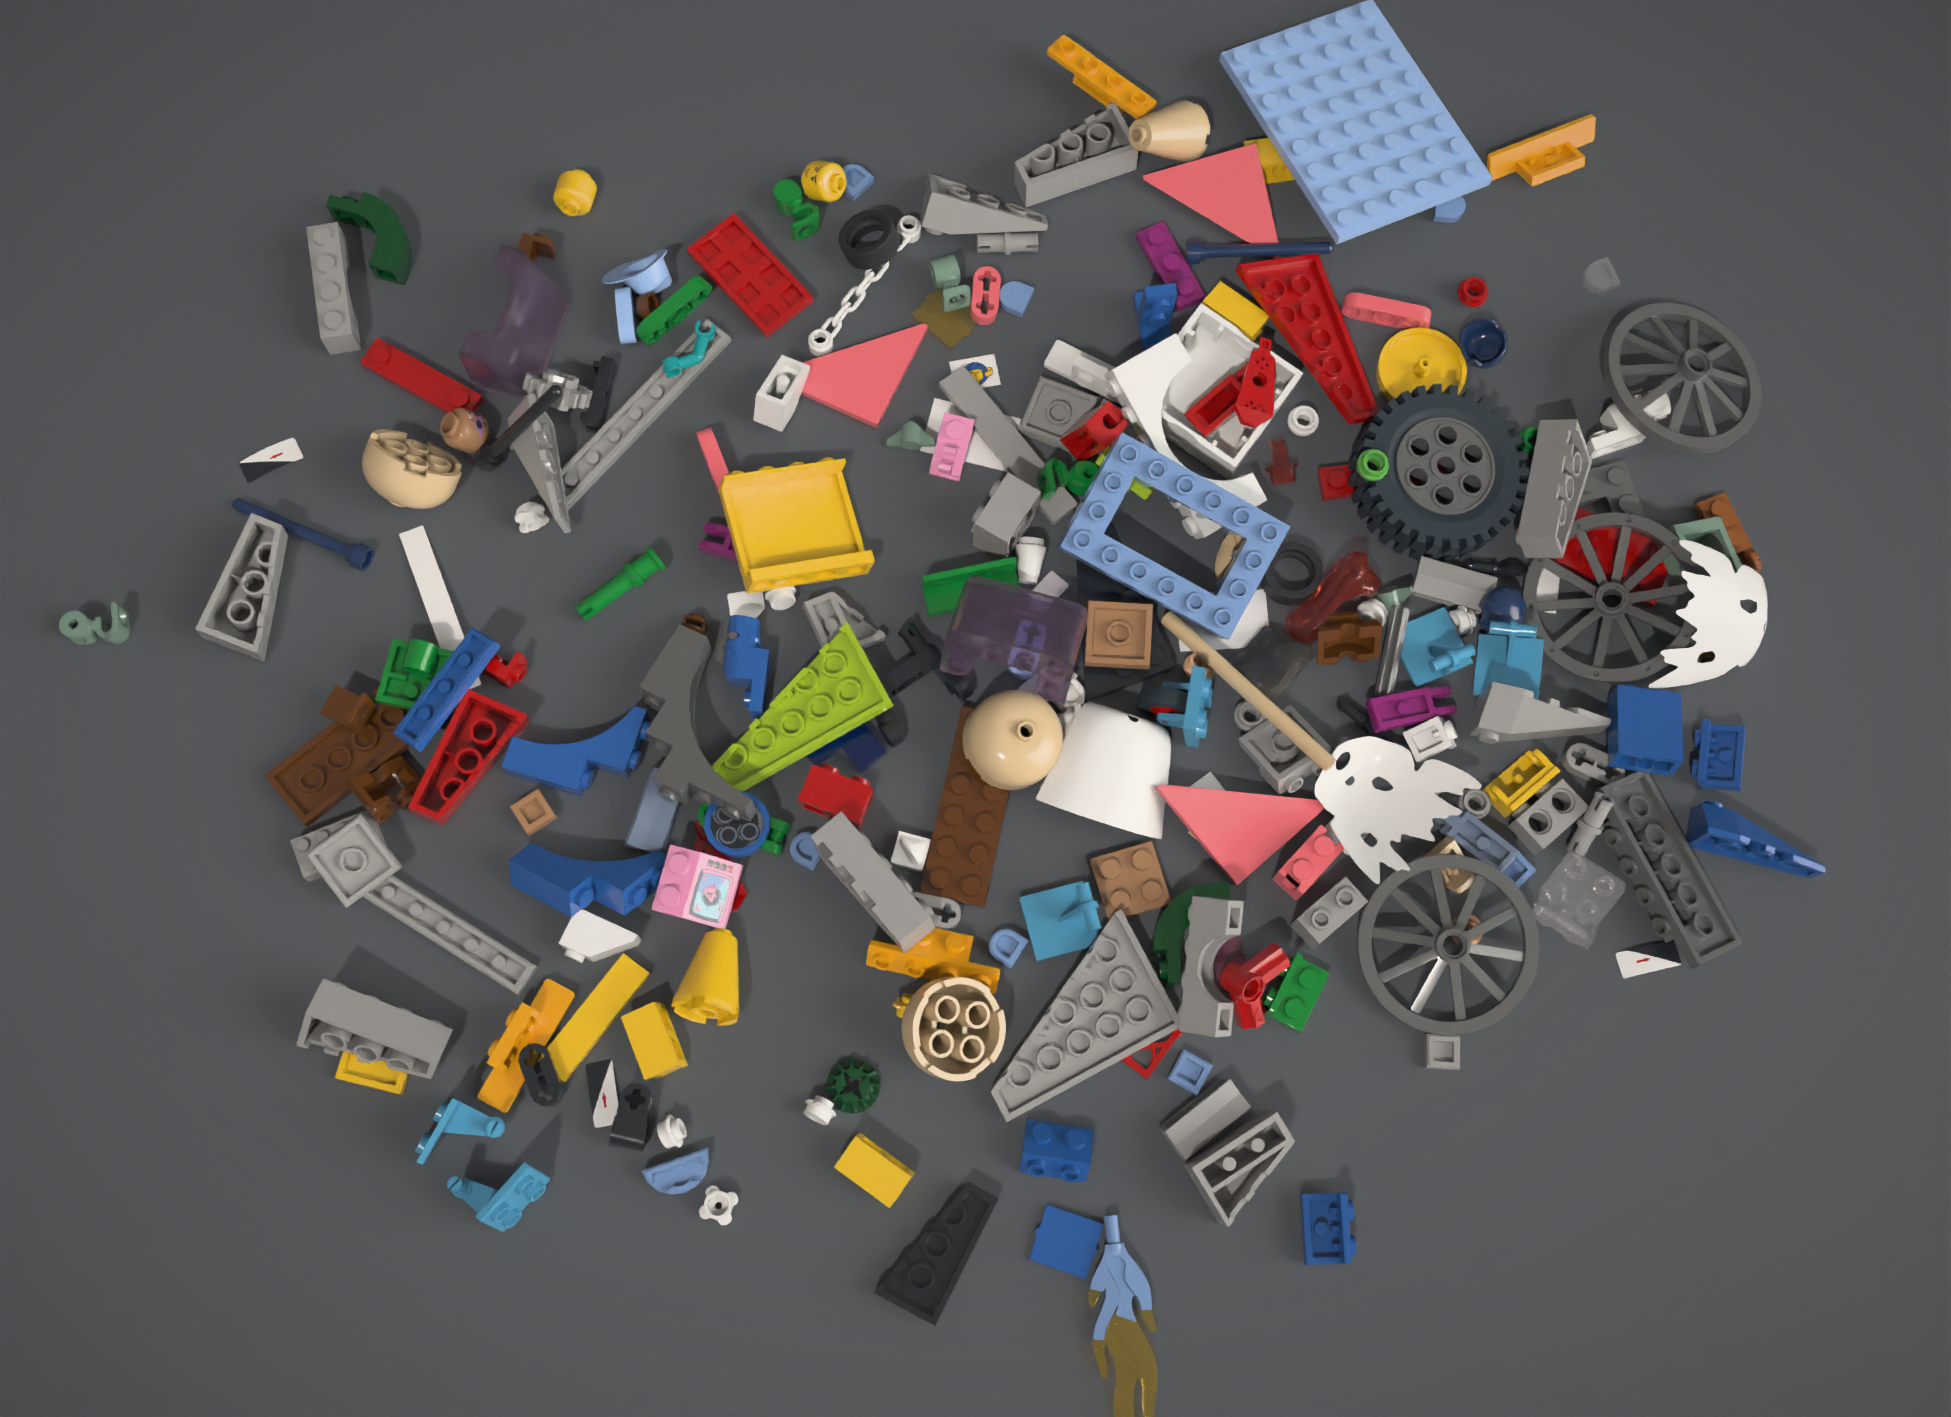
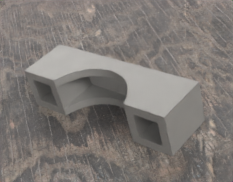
(329, 271)
(1203, 1005)

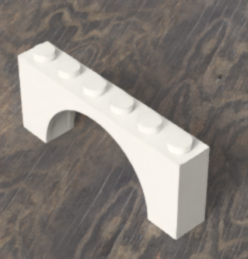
(1140, 390)

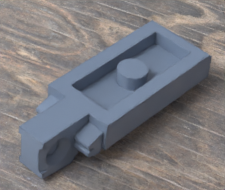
(1478, 840)

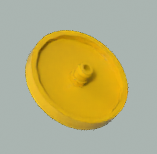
(1419, 359)

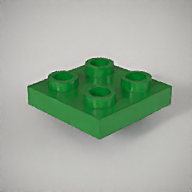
(409, 671)

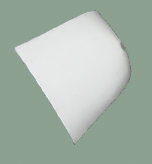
(1112, 770)

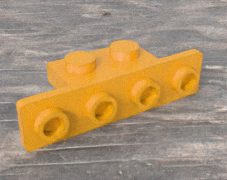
(1100, 79)
(1545, 154)
(933, 957)
(525, 1027)

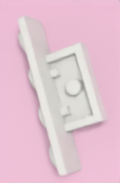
(1079, 367)

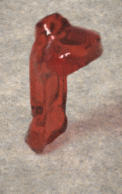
(1344, 581)

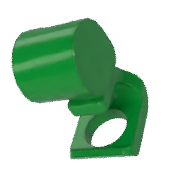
(789, 201)
(1076, 478)

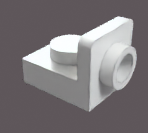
(1431, 738)

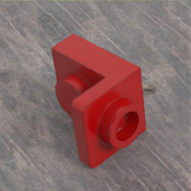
(509, 674)

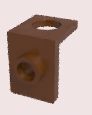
(348, 708)

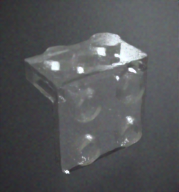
(1576, 898)

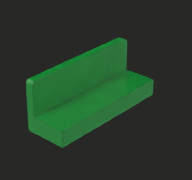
(944, 588)

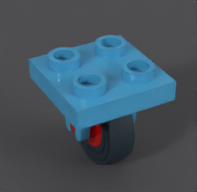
(1181, 705)

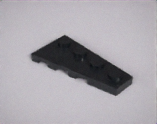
(935, 1263)

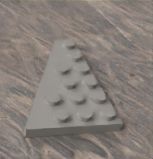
(1095, 1020)

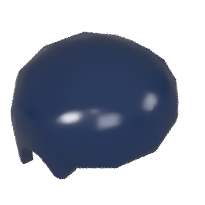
(1483, 343)
(1502, 605)

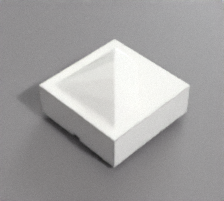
(910, 851)

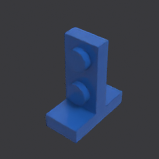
(1154, 312)

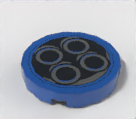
(738, 836)

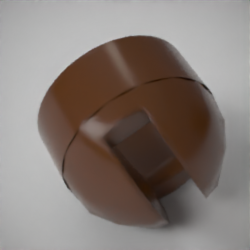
(646, 304)
(695, 617)

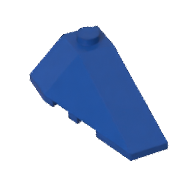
(1736, 837)

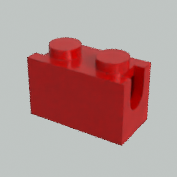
(1101, 429)
(831, 793)

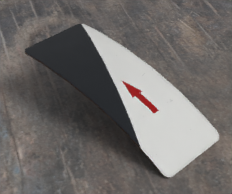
(270, 459)
(1648, 958)
(602, 1092)

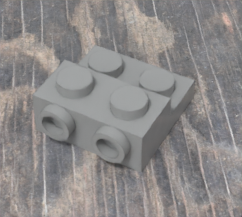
(1278, 757)

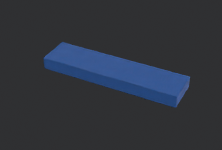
(446, 689)

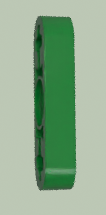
(673, 310)

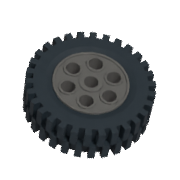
(1412, 512)

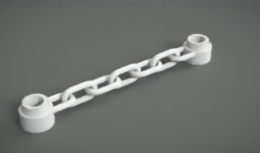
(826, 347)

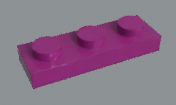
(1170, 264)

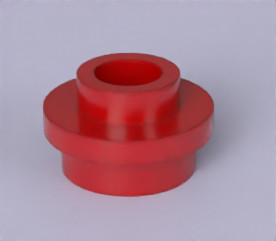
(1476, 285)

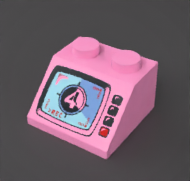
(697, 887)

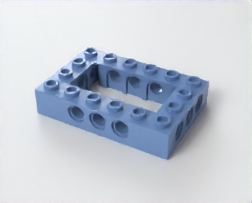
(1212, 612)

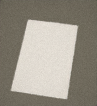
(978, 451)
(1250, 623)

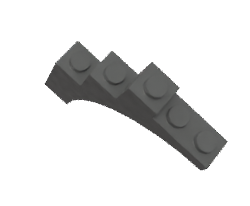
(672, 691)

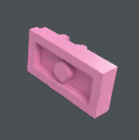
(951, 446)

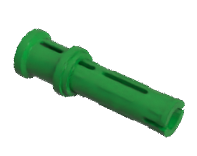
(632, 575)

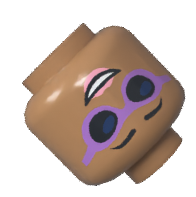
(464, 430)

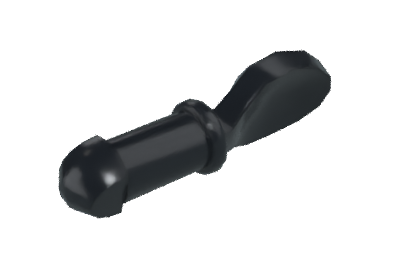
(1508, 567)
(1345, 706)

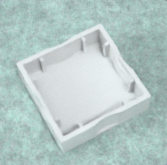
(1215, 353)

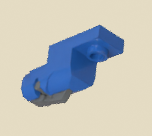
(745, 661)

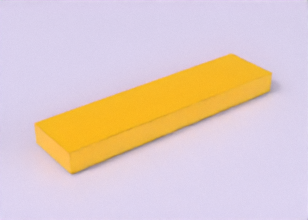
(596, 1015)

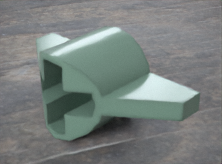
(911, 438)
(1392, 595)

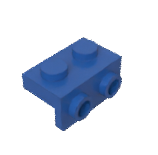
(1719, 756)
(1056, 1151)
(1327, 1228)

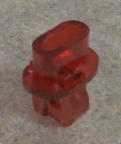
(1281, 471)

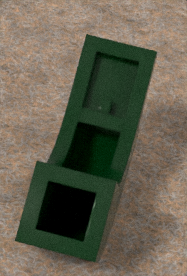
(392, 251)
(1171, 926)

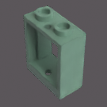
(1711, 534)

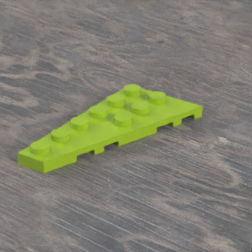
(815, 708)

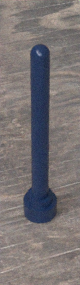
(1199, 252)
(357, 555)

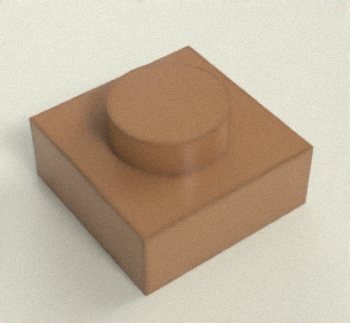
(533, 812)

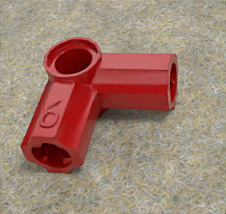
(1248, 983)

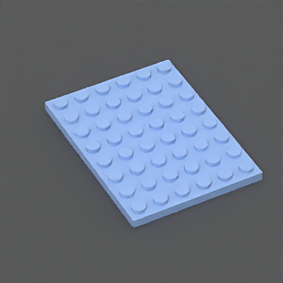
(1355, 120)

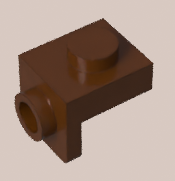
(537, 245)

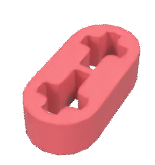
(991, 296)

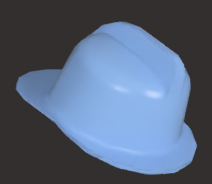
(643, 274)

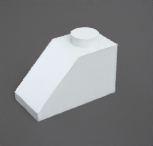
(780, 393)
(595, 938)

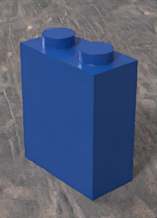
(1645, 730)

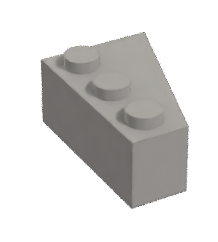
(1238, 1164)

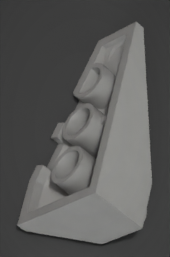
(954, 210)

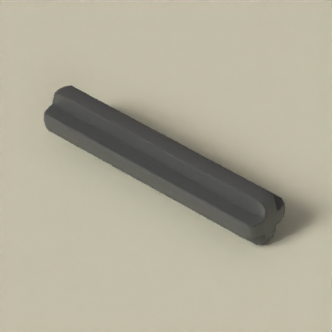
(1392, 650)

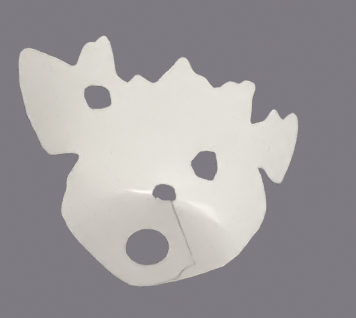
(1718, 618)
(1390, 813)

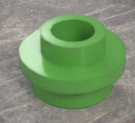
(1376, 457)

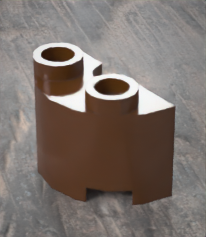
(1348, 636)
(386, 788)

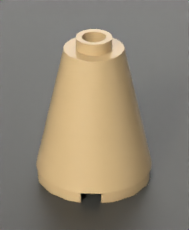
(1172, 132)

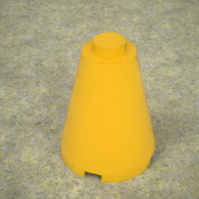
(711, 981)

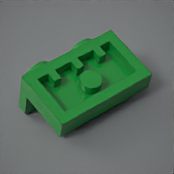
(1295, 994)

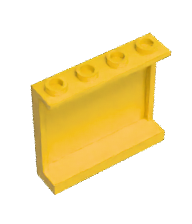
(793, 525)

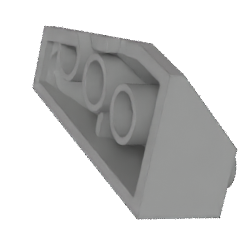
(540, 457)
(1513, 714)

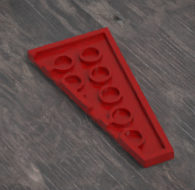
(1307, 315)

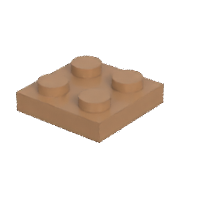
(1119, 635)
(1130, 881)

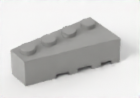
(1077, 159)
(1553, 488)
(246, 593)
(372, 1030)

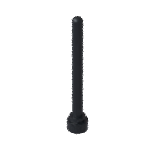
(491, 454)

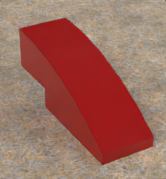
(1217, 406)

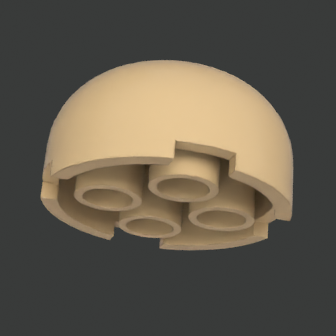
(406, 472)
(1013, 739)
(969, 1029)

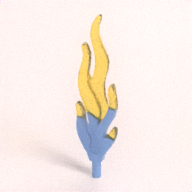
(1118, 1325)

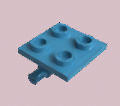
(1433, 648)
(1509, 658)
(1061, 920)
(458, 1119)
(503, 1206)

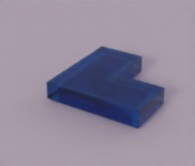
(857, 744)

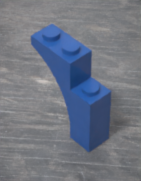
(569, 765)
(575, 883)

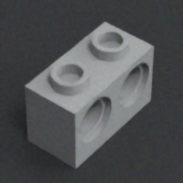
(1550, 819)
(1329, 913)

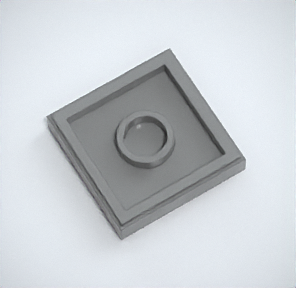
(1054, 411)
(354, 860)

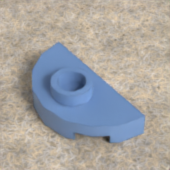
(679, 1174)

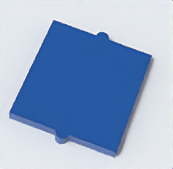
(1066, 1241)

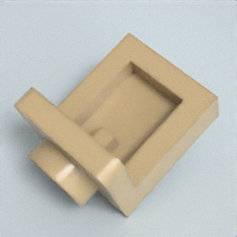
(1453, 879)

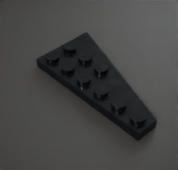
(1099, 587)

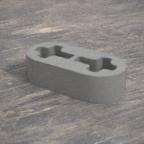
(1590, 771)
(938, 903)

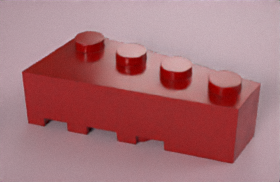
(466, 753)

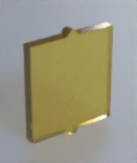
(949, 326)

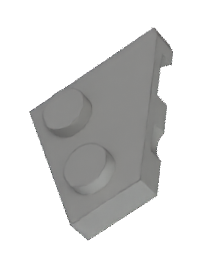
(830, 613)

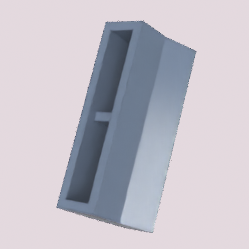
(652, 820)

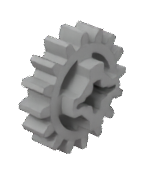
(572, 393)

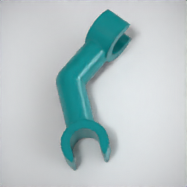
(674, 366)

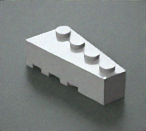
(872, 882)

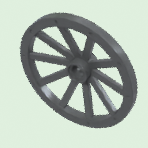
(1686, 372)
(1596, 672)
(1519, 908)

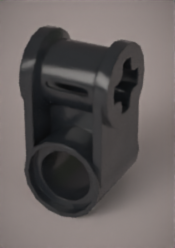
(631, 1125)

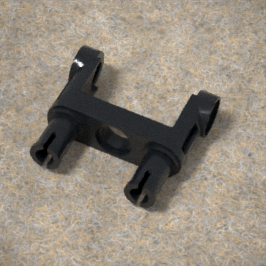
(924, 660)

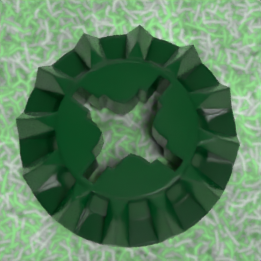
(849, 1101)

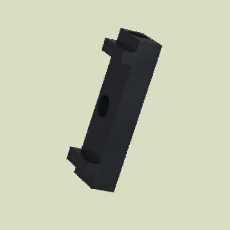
(605, 374)

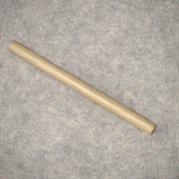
(1248, 691)

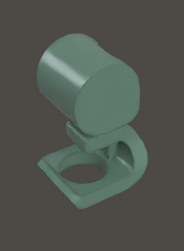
(946, 275)
(86, 631)

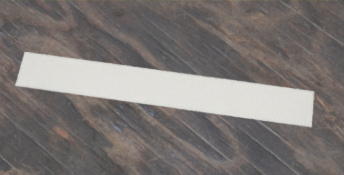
(433, 590)

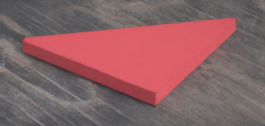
(1226, 190)
(864, 376)
(1239, 826)

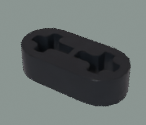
(533, 1078)

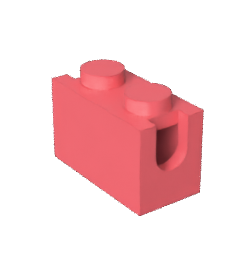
(1308, 863)

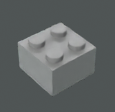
(1005, 516)

